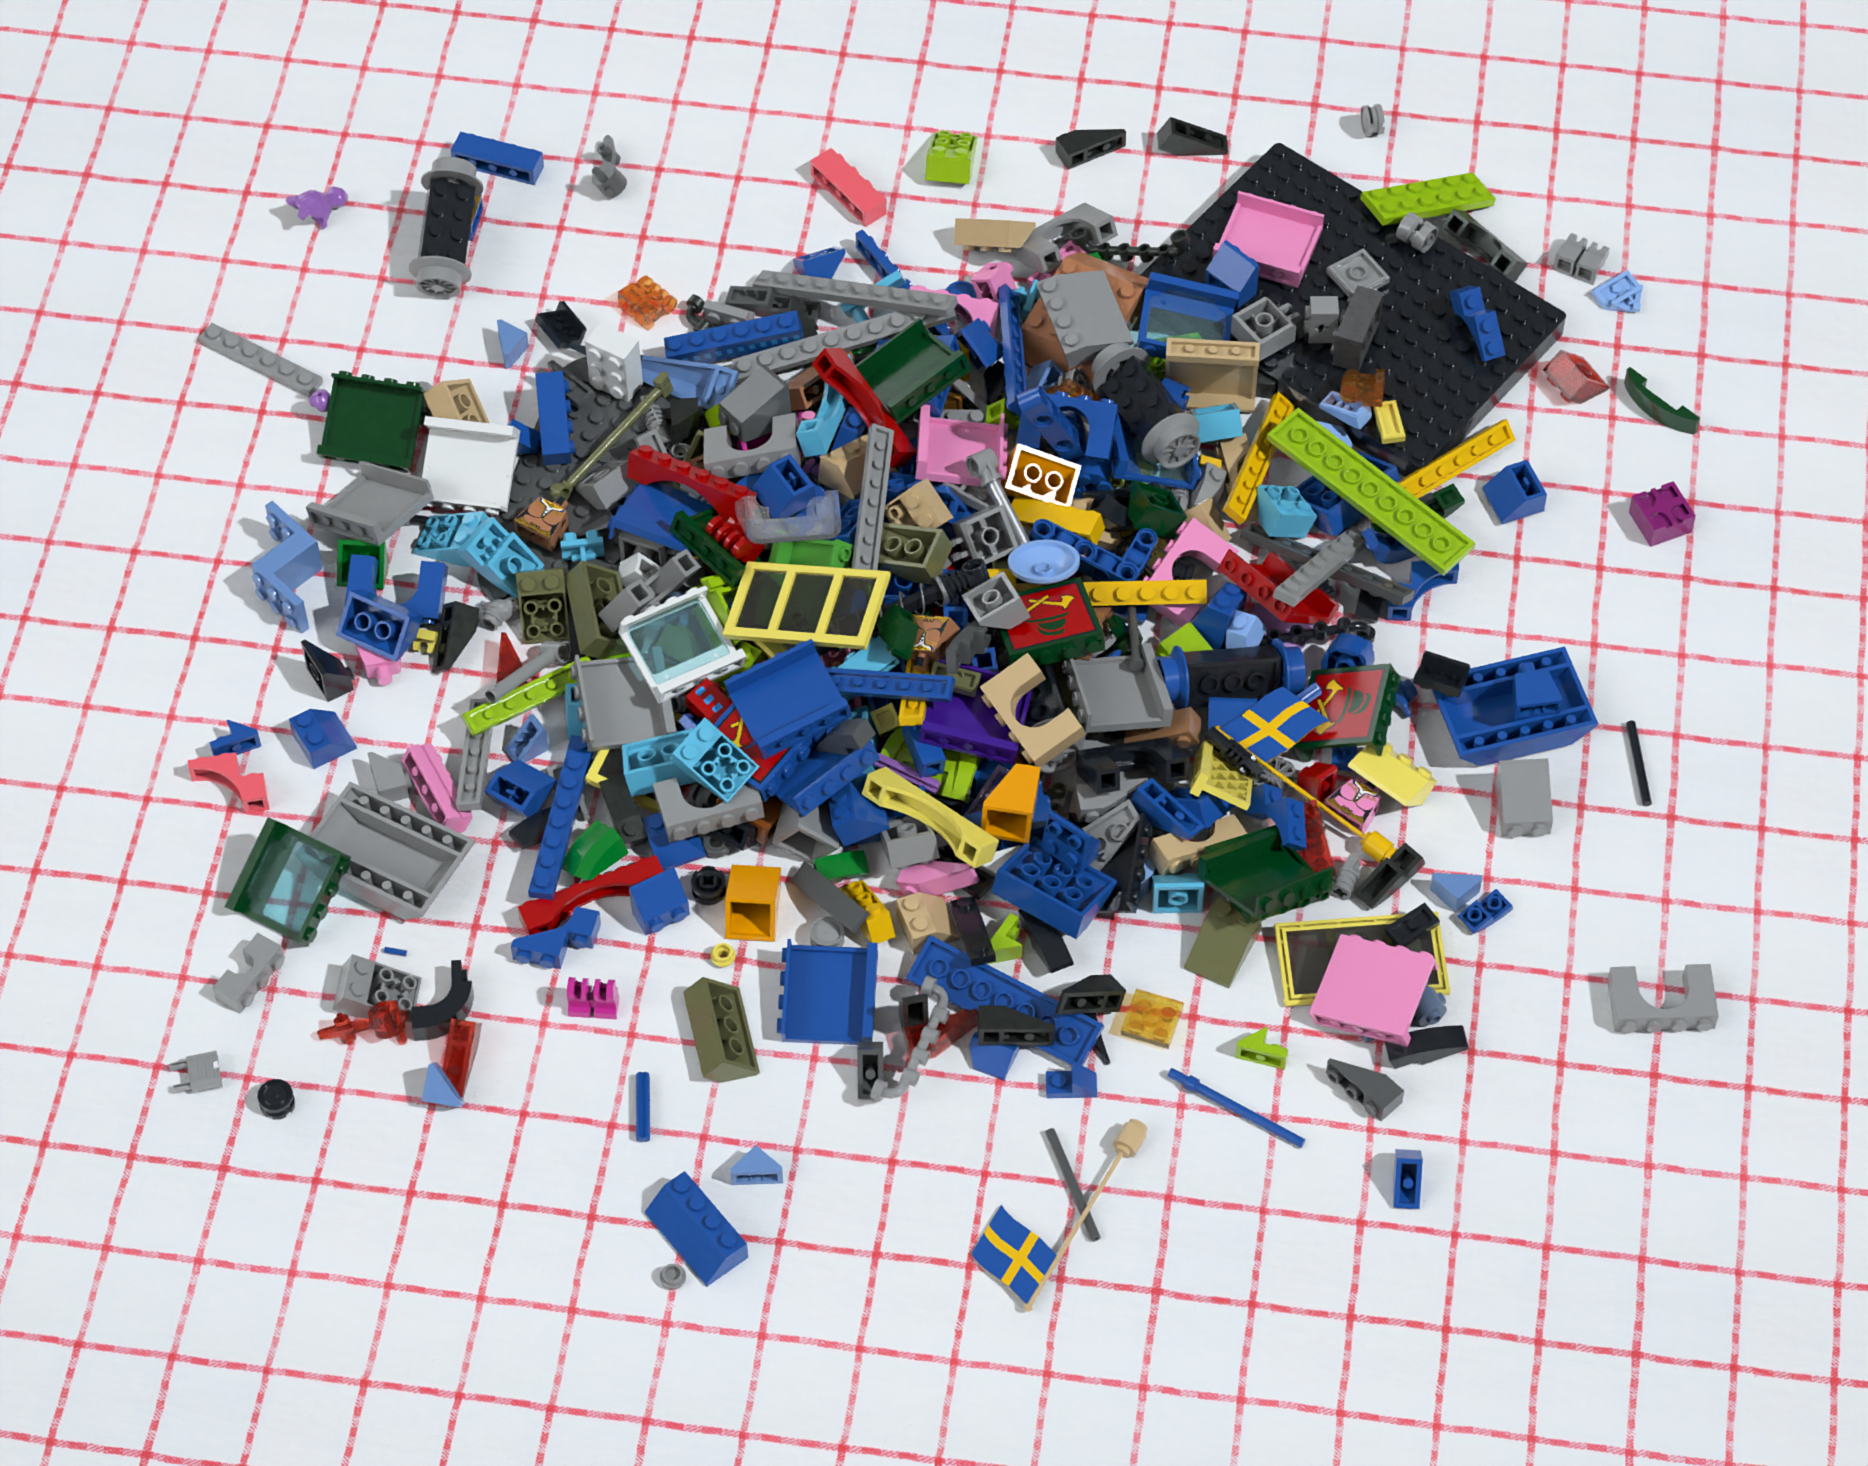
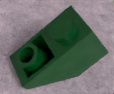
(899, 631)

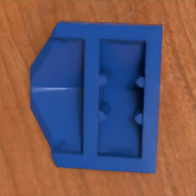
(992, 1059)

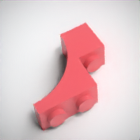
(226, 771)

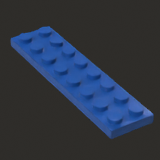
(984, 985)

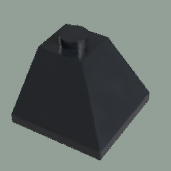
(327, 671)

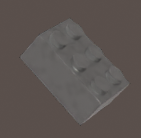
(1356, 328)

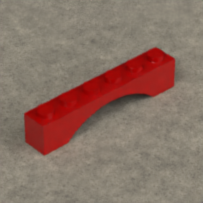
(842, 375)
(649, 465)
(546, 915)

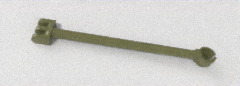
(662, 388)

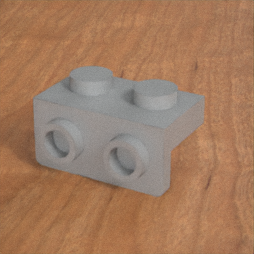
(724, 314)

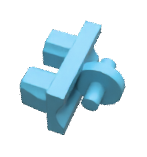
(1027, 299)
(582, 549)

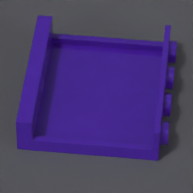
(970, 725)

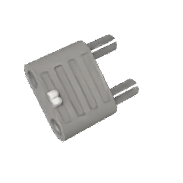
(202, 1070)

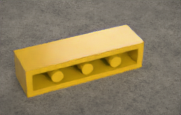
(1081, 522)

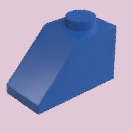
(1407, 1178)

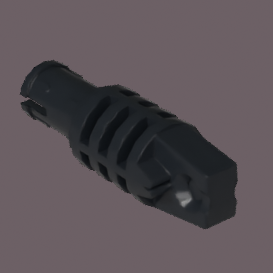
(1234, 753)

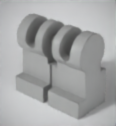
(1574, 255)

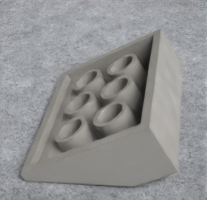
(1083, 314)

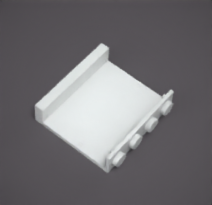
(470, 464)

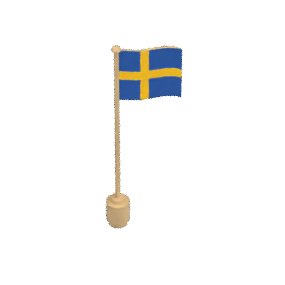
(1019, 1255)

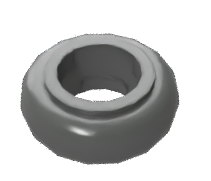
(715, 852)

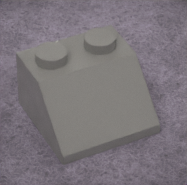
(607, 485)
(996, 603)

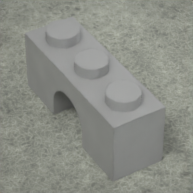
(240, 989)

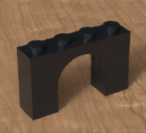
(1102, 765)

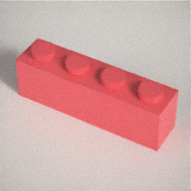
(848, 187)

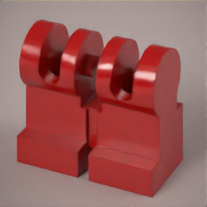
(733, 539)

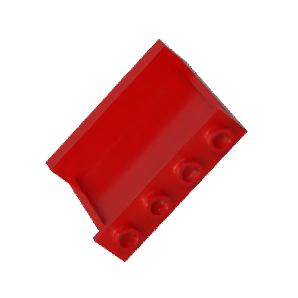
(1262, 580)

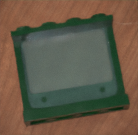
(288, 881)

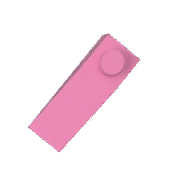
(936, 877)

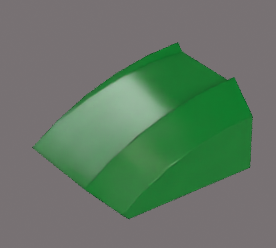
(594, 851)

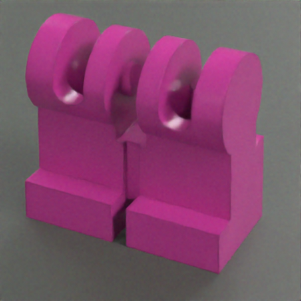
(602, 998)

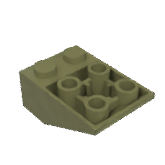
(543, 604)

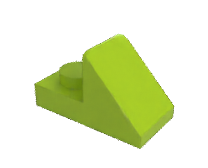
(1004, 940)
(1255, 1050)

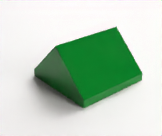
(347, 547)

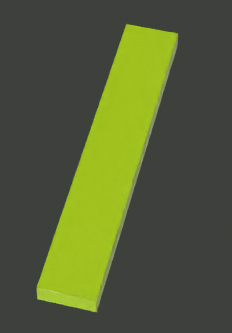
(519, 700)

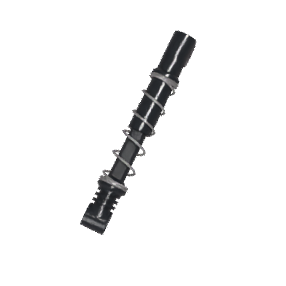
(943, 589)

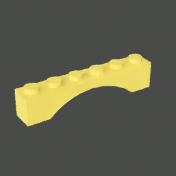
(896, 793)

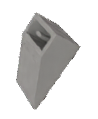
(366, 983)

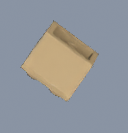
(918, 507)

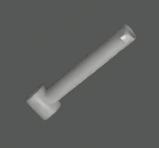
(549, 652)

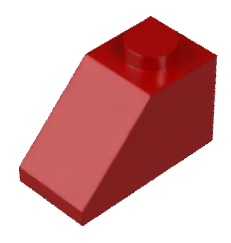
(1318, 780)

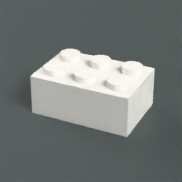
(614, 362)

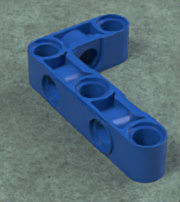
(1060, 428)
(1098, 561)

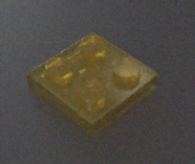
(1152, 1018)

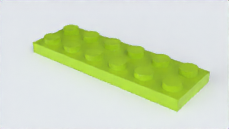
(1428, 198)

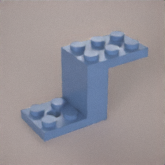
(286, 567)

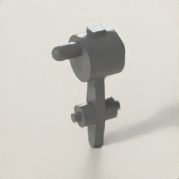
(607, 176)

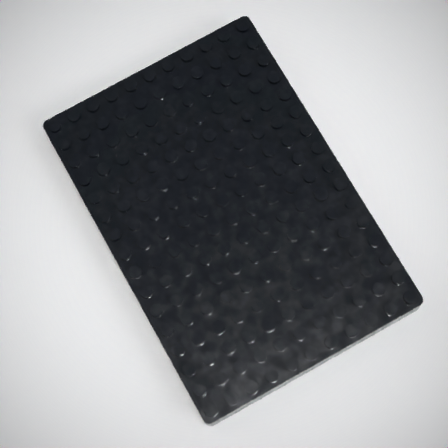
(1420, 342)

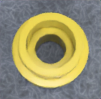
(723, 949)

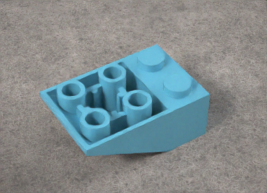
(446, 534)
(714, 761)

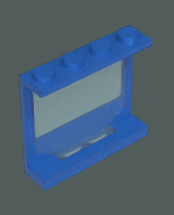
(1183, 310)
(1130, 464)

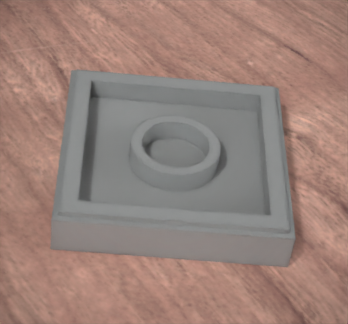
(1357, 270)

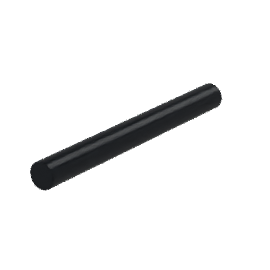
(1638, 763)

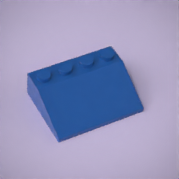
(1333, 511)
(1052, 889)

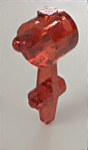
(384, 1019)

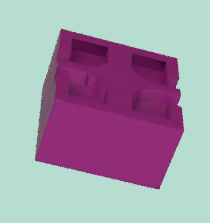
(1662, 514)

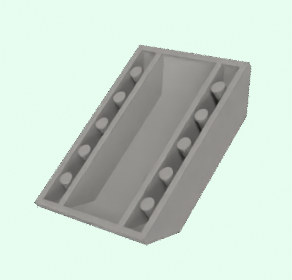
(395, 853)

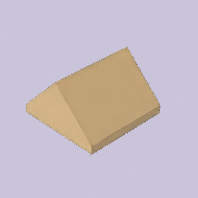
(1209, 516)

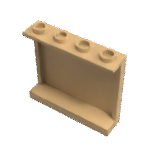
(1215, 371)

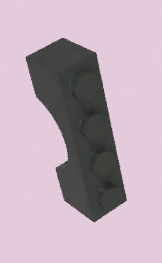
(1495, 252)

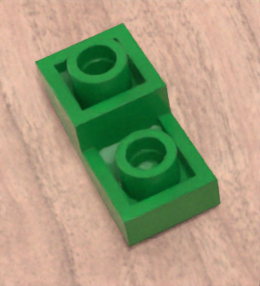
(842, 866)

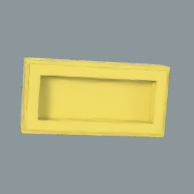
(1389, 422)

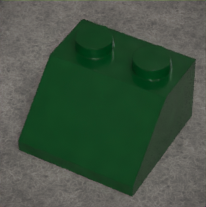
(1155, 509)

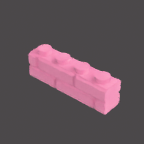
(435, 786)

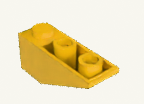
(878, 925)

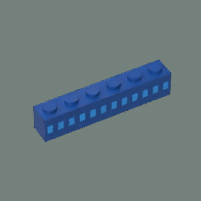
(735, 338)

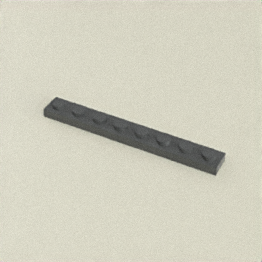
(1351, 574)

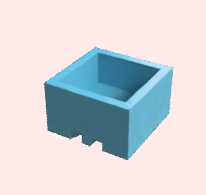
(1218, 422)

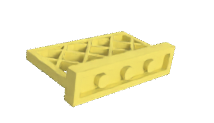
(1219, 777)

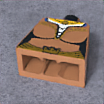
(543, 522)
(932, 640)

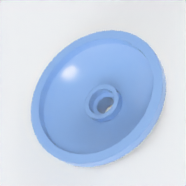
(1043, 562)

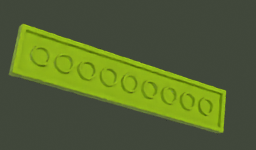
(1371, 491)

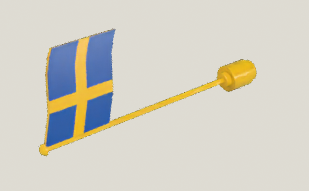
(1274, 728)

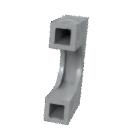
(1041, 249)
(727, 462)
(641, 595)
(685, 820)
(1634, 1014)

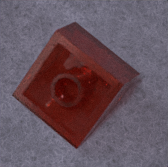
(1574, 377)

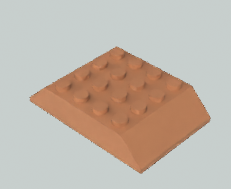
(1037, 331)

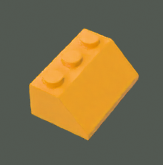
(1040, 476)

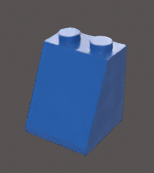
(1217, 614)

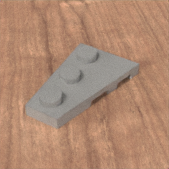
(1113, 831)

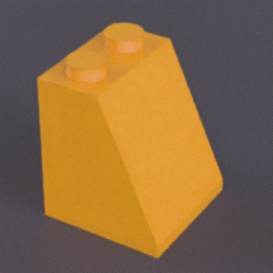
(1012, 804)
(752, 902)

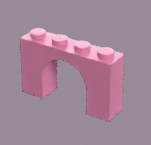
(971, 308)
(1196, 542)

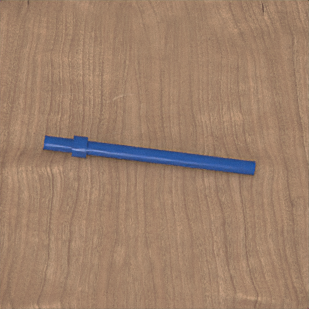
(1193, 1085)

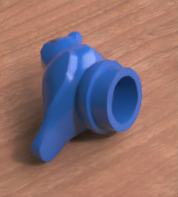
(1405, 693)

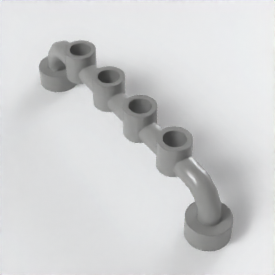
(919, 1054)

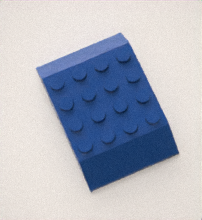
(1484, 719)

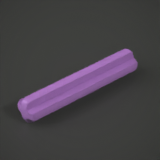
(931, 785)

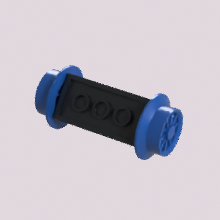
(1231, 673)

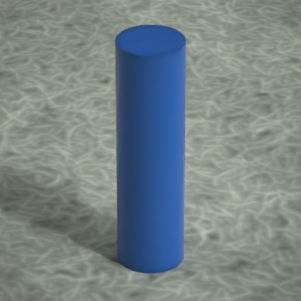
(395, 951)

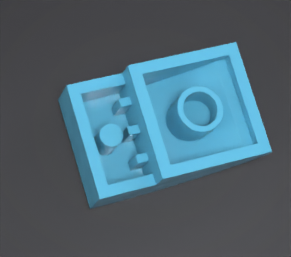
(498, 555)

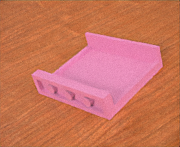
(1273, 235)
(948, 442)
(1372, 989)

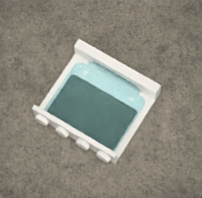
(679, 644)

